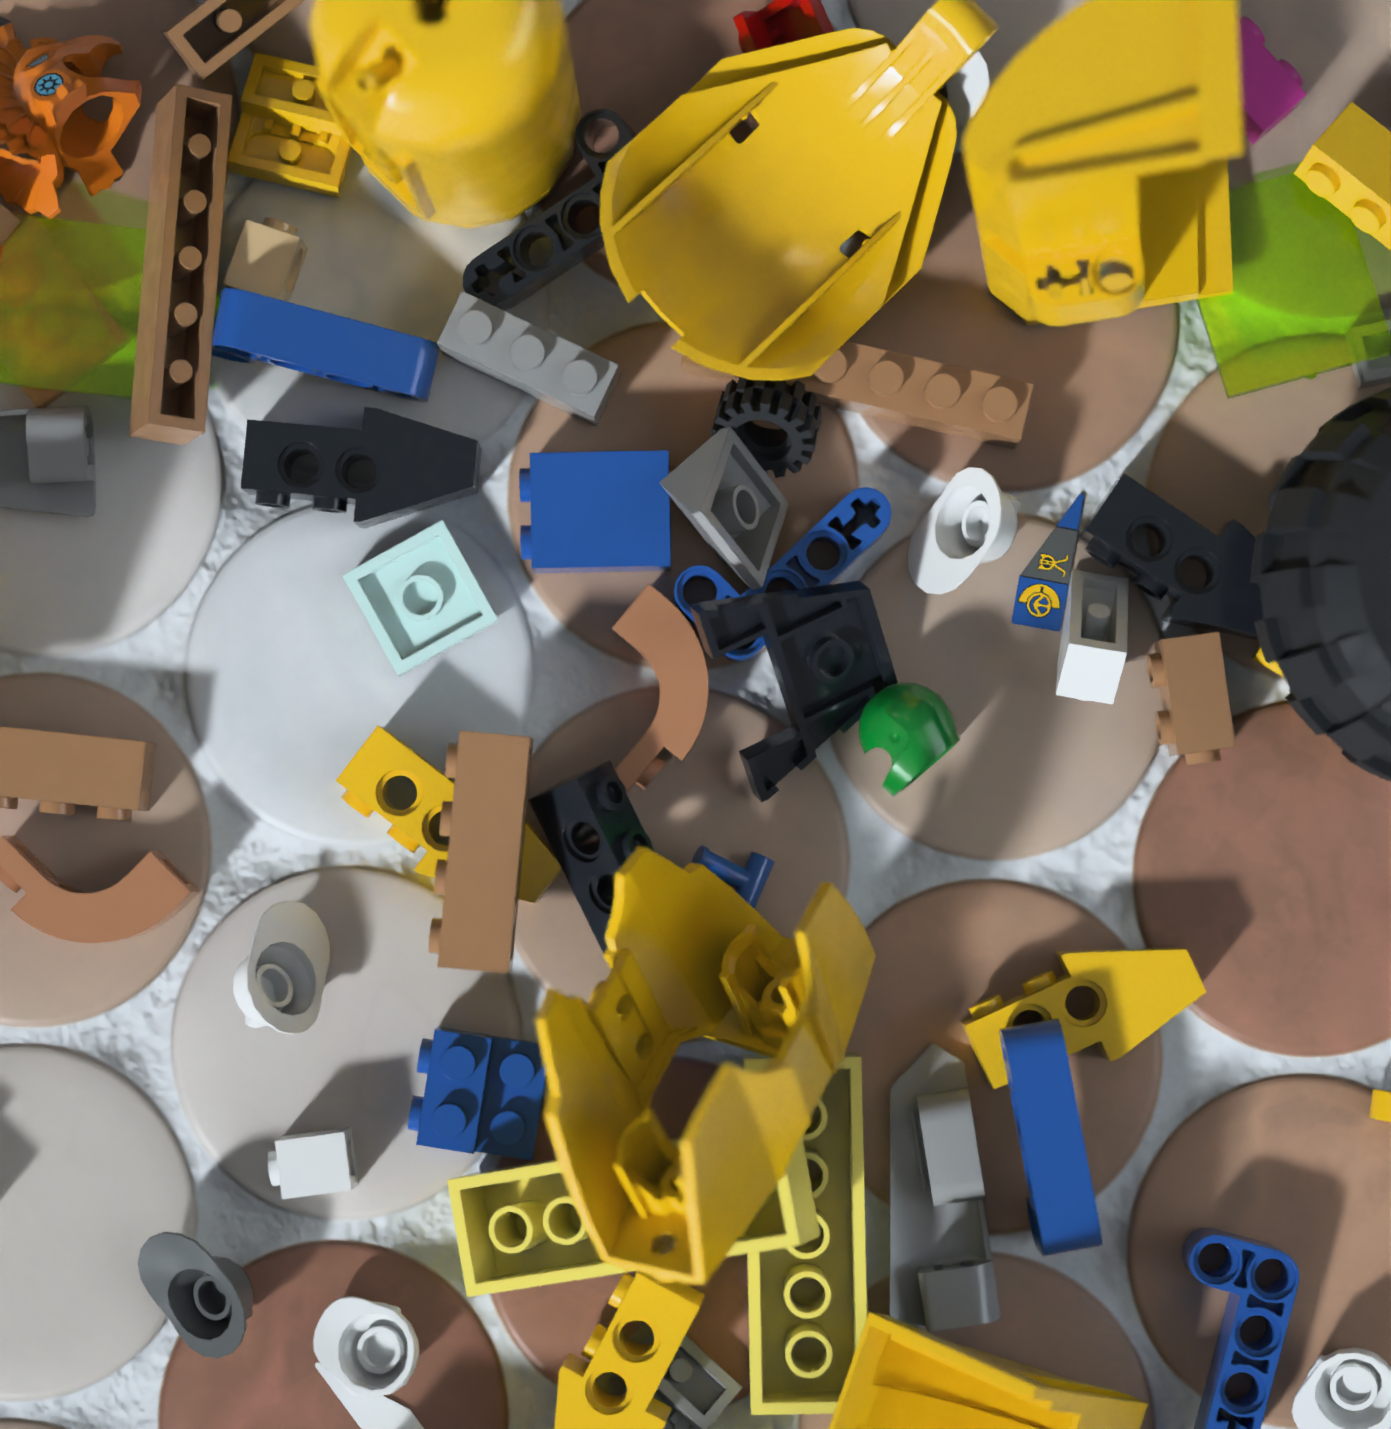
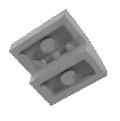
(691, 1386)

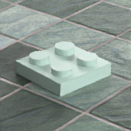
(420, 598)

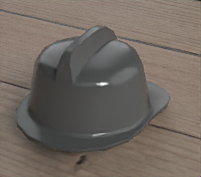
(198, 1292)

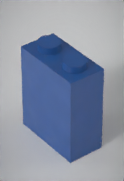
(596, 512)

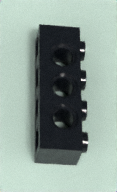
(591, 836)

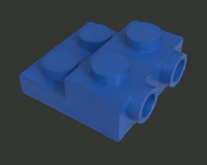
(479, 1094)

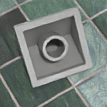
(730, 504)

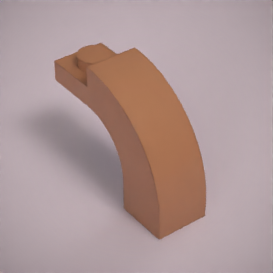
(674, 652)
(131, 907)

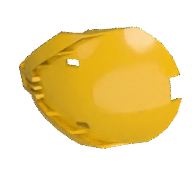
(749, 234)

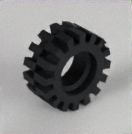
(777, 404)

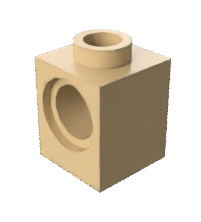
(267, 259)

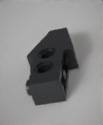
(413, 462)
(1228, 598)

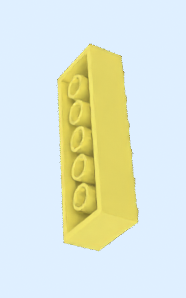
(525, 1231)
(813, 1296)

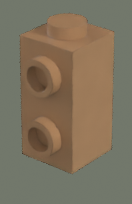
(1193, 697)

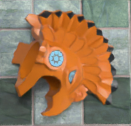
(46, 121)

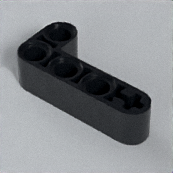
(555, 222)

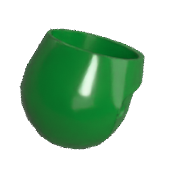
(911, 727)

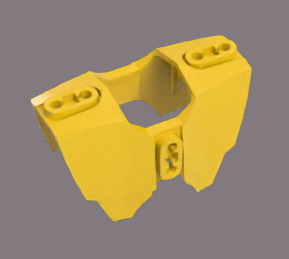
(683, 967)

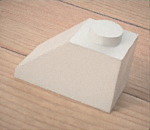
(1093, 637)

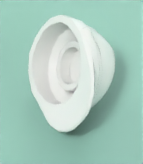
(366, 1346)
(1345, 1392)

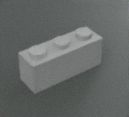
(529, 358)

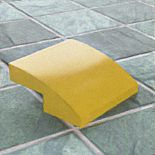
(288, 129)

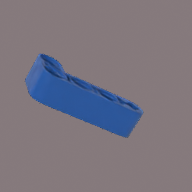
(322, 344)
(794, 564)
(1050, 1138)
(1244, 1300)

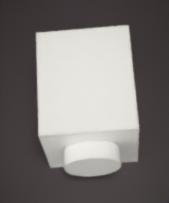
(313, 1163)

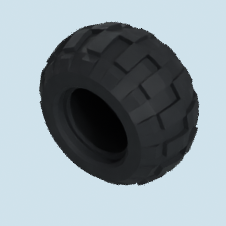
(1330, 582)

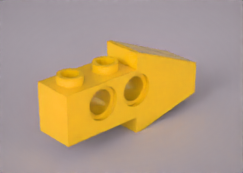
(388, 758)
(1132, 999)
(669, 1312)

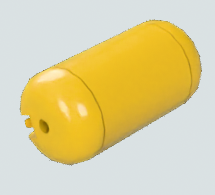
(452, 100)

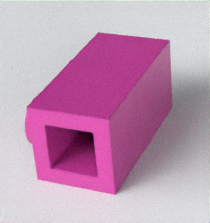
(1268, 86)

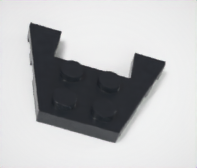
(825, 659)

